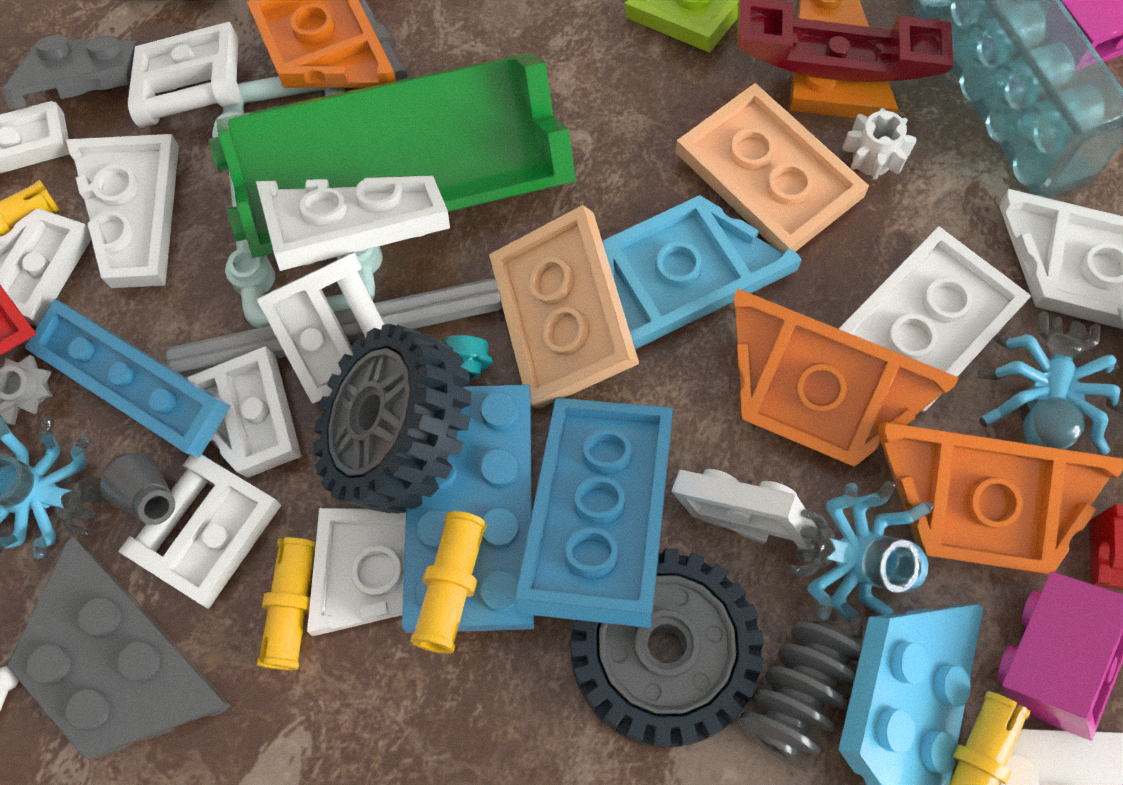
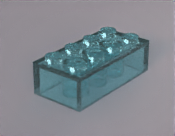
(1037, 89)

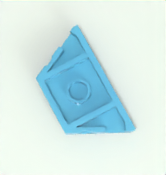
(688, 266)
(911, 695)

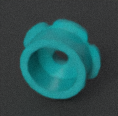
(472, 351)

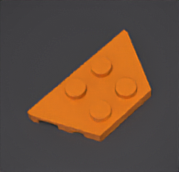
(321, 43)
(825, 382)
(994, 496)

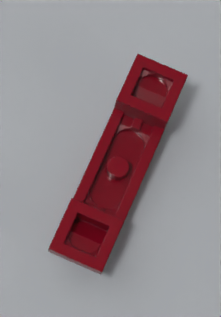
(843, 51)

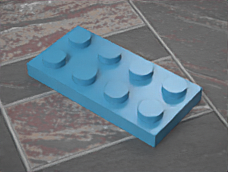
(493, 483)
(597, 514)

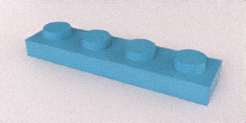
(128, 378)

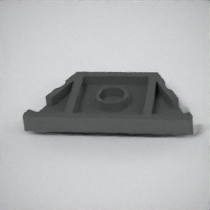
(105, 662)

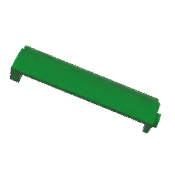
(473, 128)

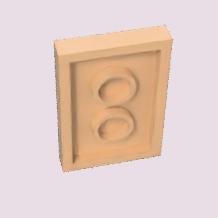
(771, 169)
(562, 308)

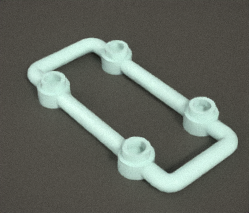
(256, 275)

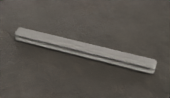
(407, 311)

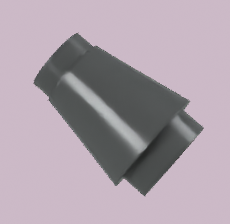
(138, 488)

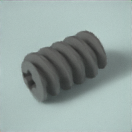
(802, 691)

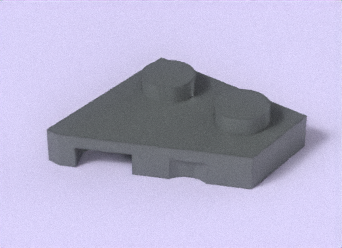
(71, 67)

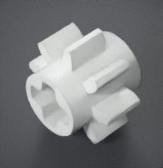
(879, 143)

